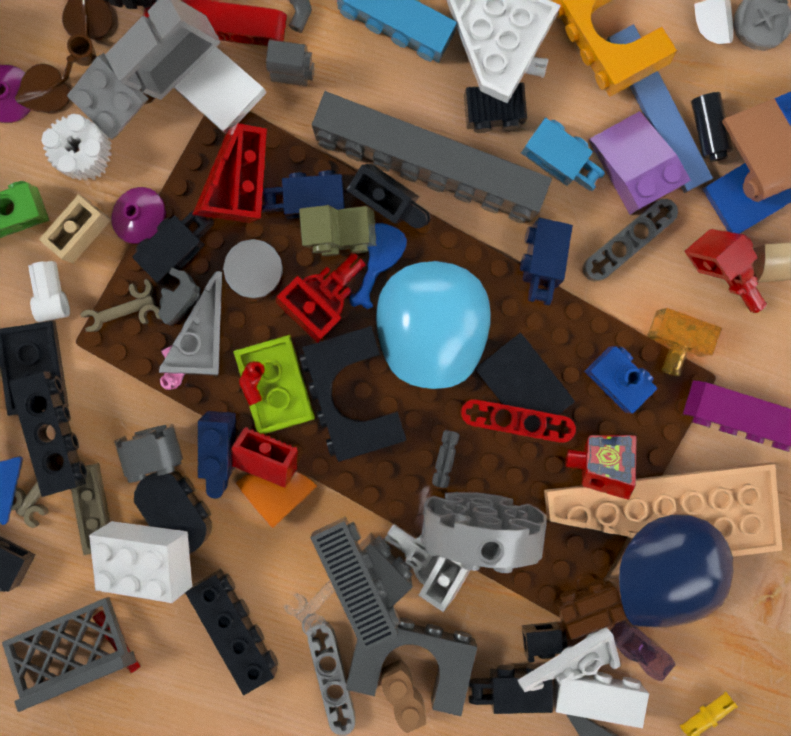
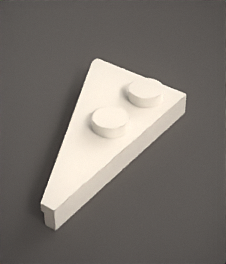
(575, 661)

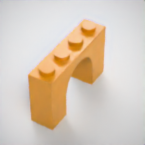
(614, 64)

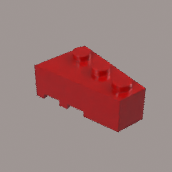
(236, 178)

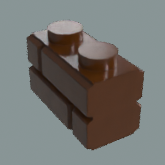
(590, 608)

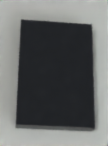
(30, 351)
(524, 381)

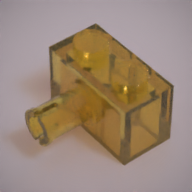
(683, 336)

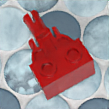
(729, 258)
(315, 301)

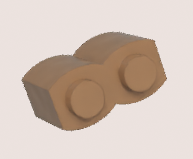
(406, 699)

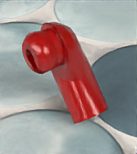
(249, 380)

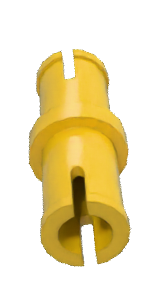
(709, 715)

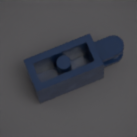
(305, 192)
(545, 257)
(215, 443)

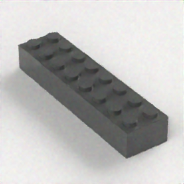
(429, 158)

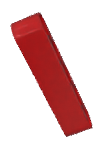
(241, 22)

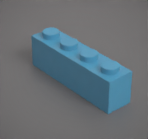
(406, 23)

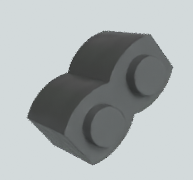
(289, 63)

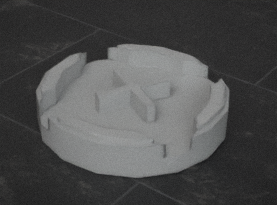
(762, 23)
(253, 268)

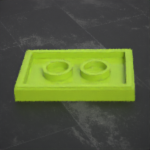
(281, 385)

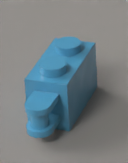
(562, 155)

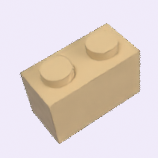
(75, 229)

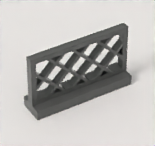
(68, 679)

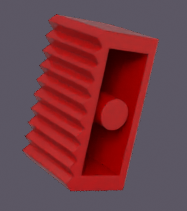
(264, 457)

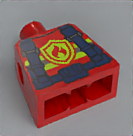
(607, 464)

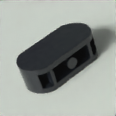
(171, 504)

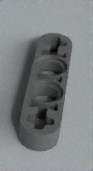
(629, 239)

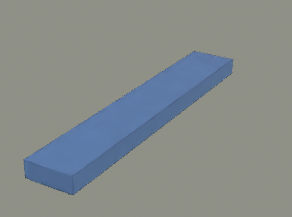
(665, 118)

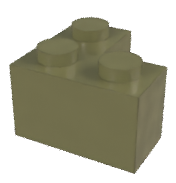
(333, 230)

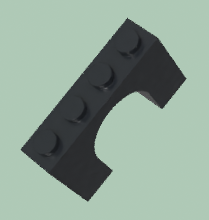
(347, 436)

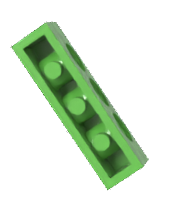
(27, 211)

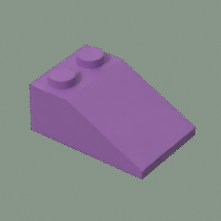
(638, 162)

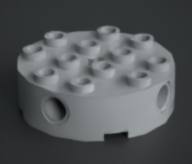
(483, 531)

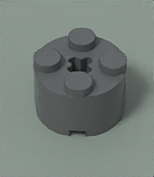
(149, 452)

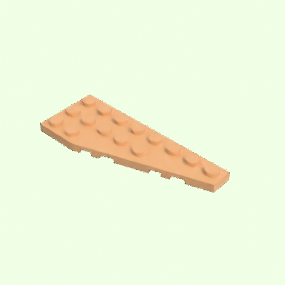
(732, 499)

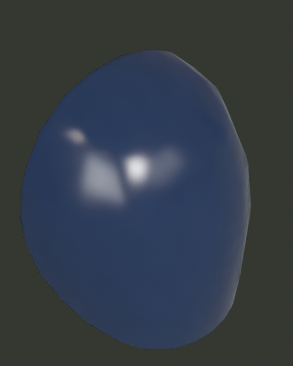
(675, 572)

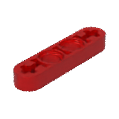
(518, 417)

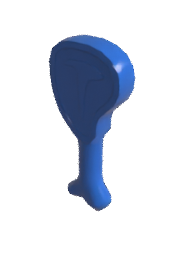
(389, 249)

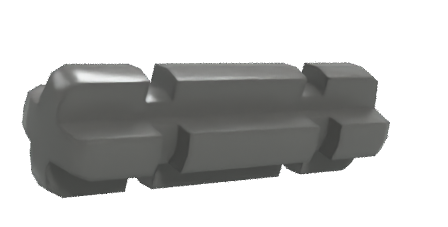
(445, 458)

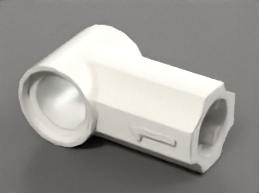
(48, 299)

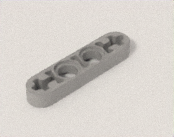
(333, 677)

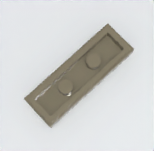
(90, 506)

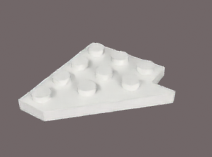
(502, 39)

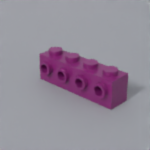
(739, 413)

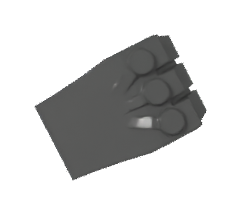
(178, 303)

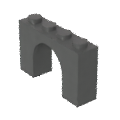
(452, 651)

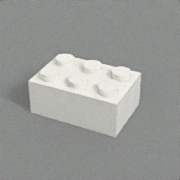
(141, 561)

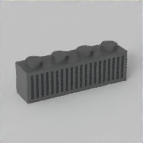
(355, 583)

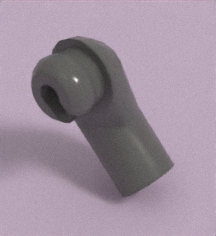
(302, 12)

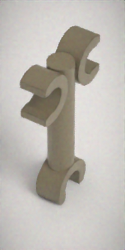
(144, 303)
(26, 505)

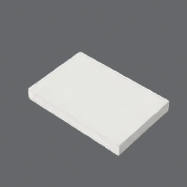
(221, 90)

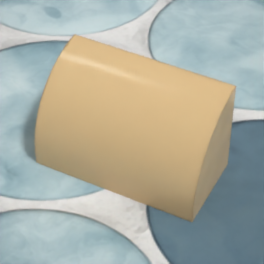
(773, 262)

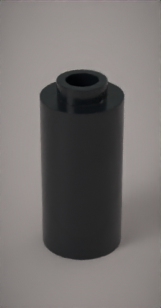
(712, 134)

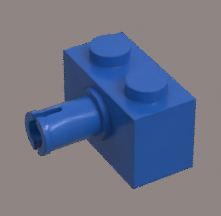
(621, 379)

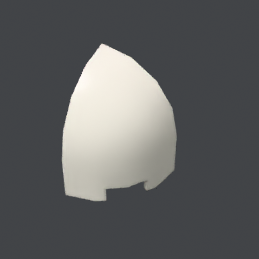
(715, 20)

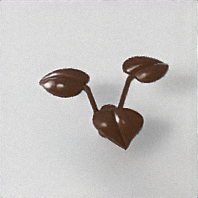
(42, 85)

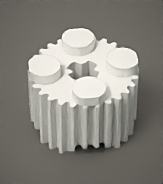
(66, 137)

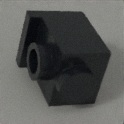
(543, 640)

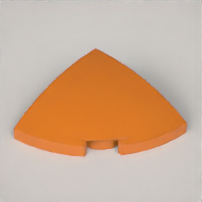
(273, 500)

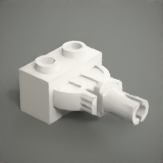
(439, 575)

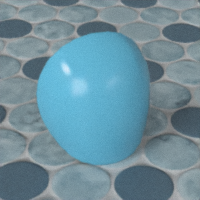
(433, 324)

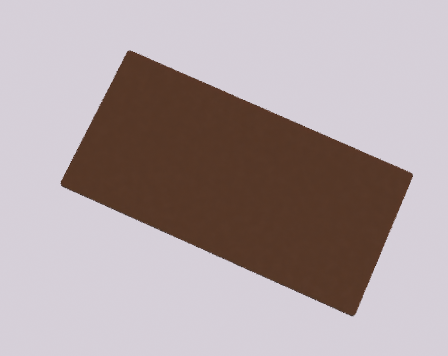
(400, 476)

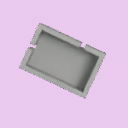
(162, 48)

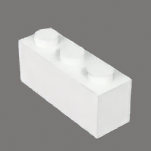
(602, 699)

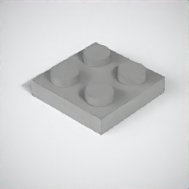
(105, 98)

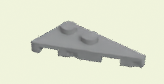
(198, 342)

